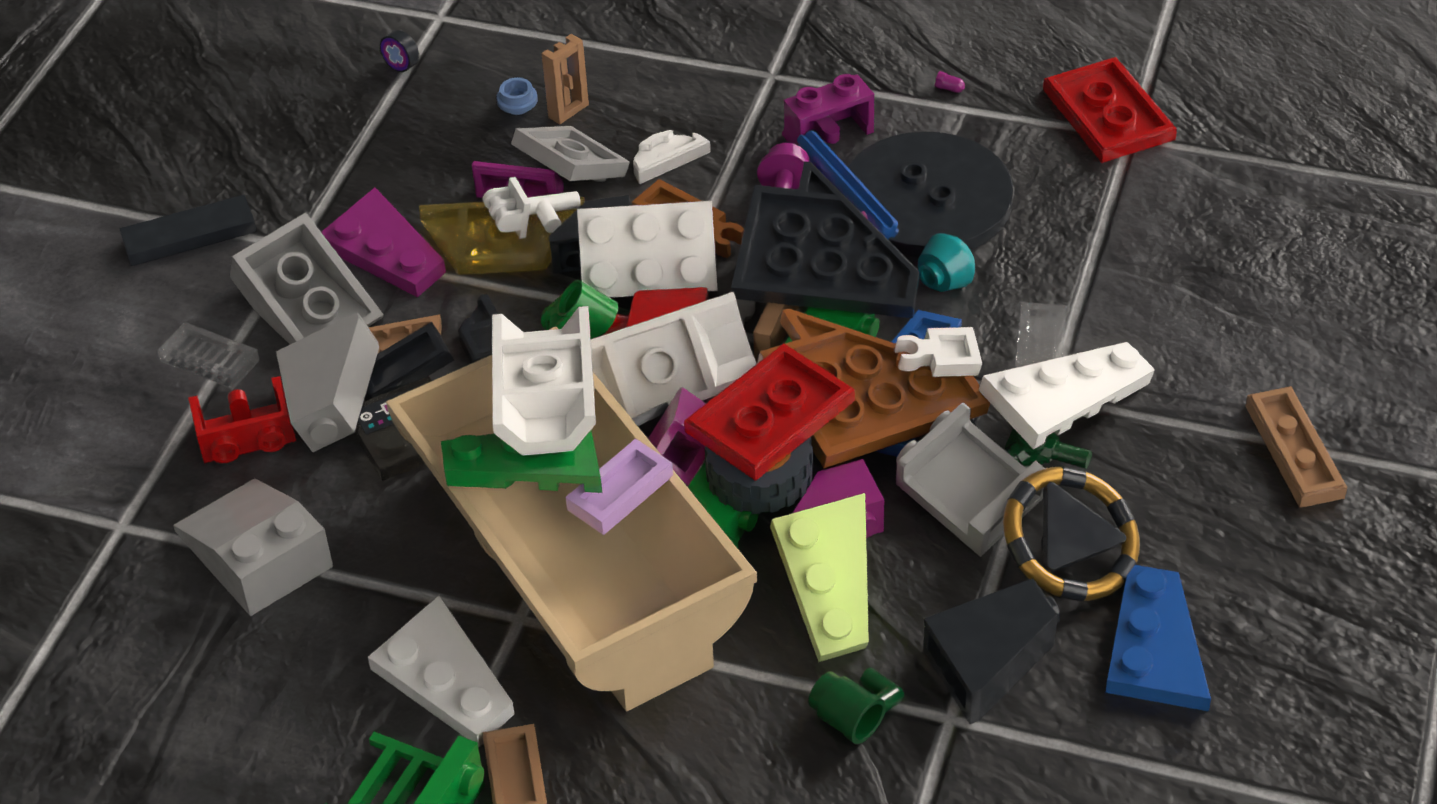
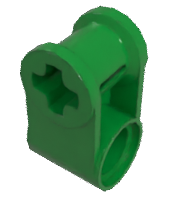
(579, 294)

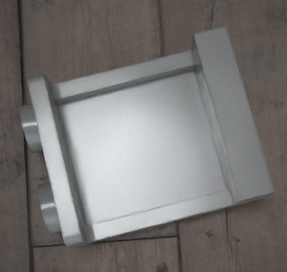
(963, 478)

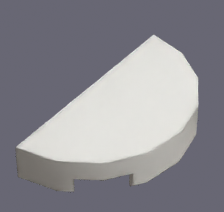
(666, 152)

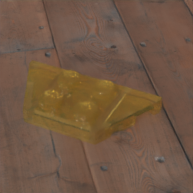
(477, 246)

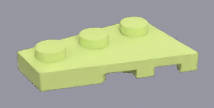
(828, 572)

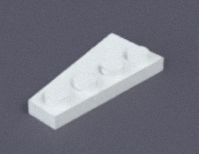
(1060, 390)

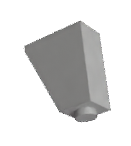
(328, 380)

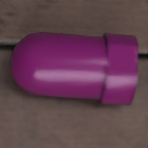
(949, 82)

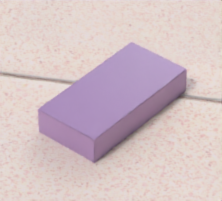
(625, 484)

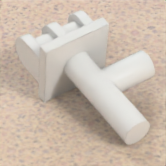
(512, 208)

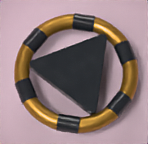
(1071, 532)

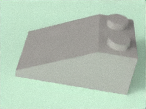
(299, 281)
(257, 544)

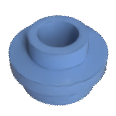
(516, 96)

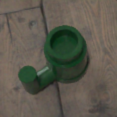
(852, 707)

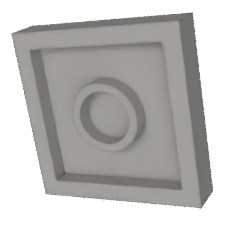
(570, 153)

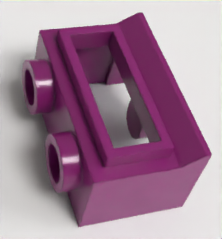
(825, 105)

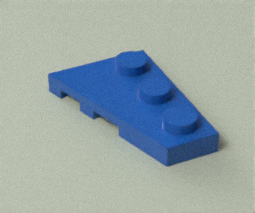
(1156, 643)

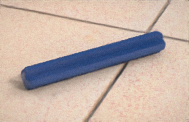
(847, 183)

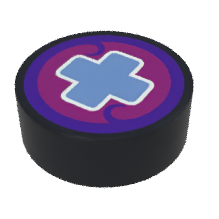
(399, 51)

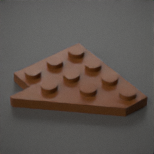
(888, 401)

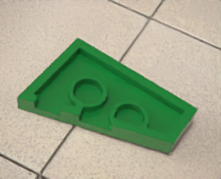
(492, 463)

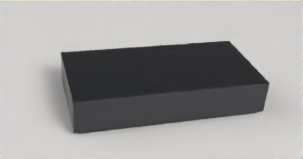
(409, 361)

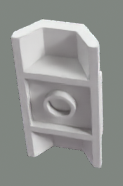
(688, 348)
(543, 385)

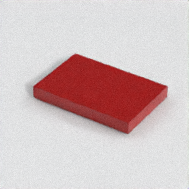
(1109, 109)
(769, 411)

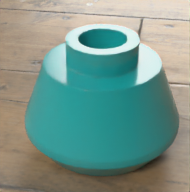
(946, 263)

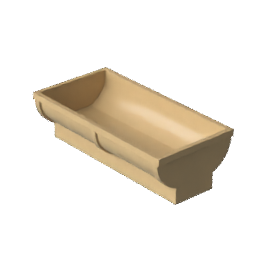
(621, 606)

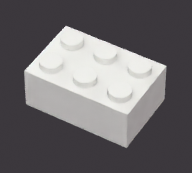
(647, 247)

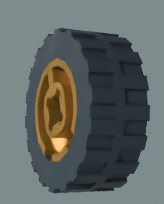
(771, 491)

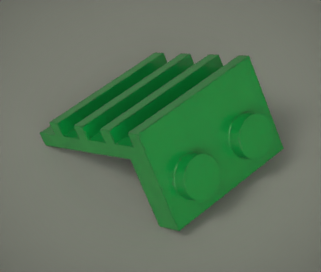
(455, 781)

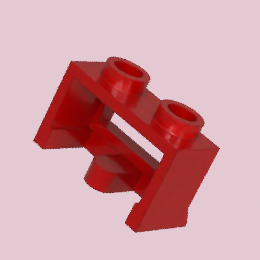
(244, 429)

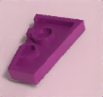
(385, 245)

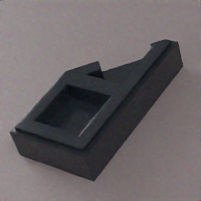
(476, 331)

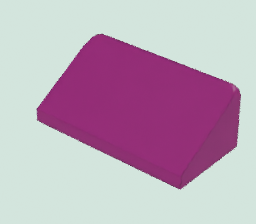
(532, 180)

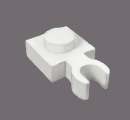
(943, 349)

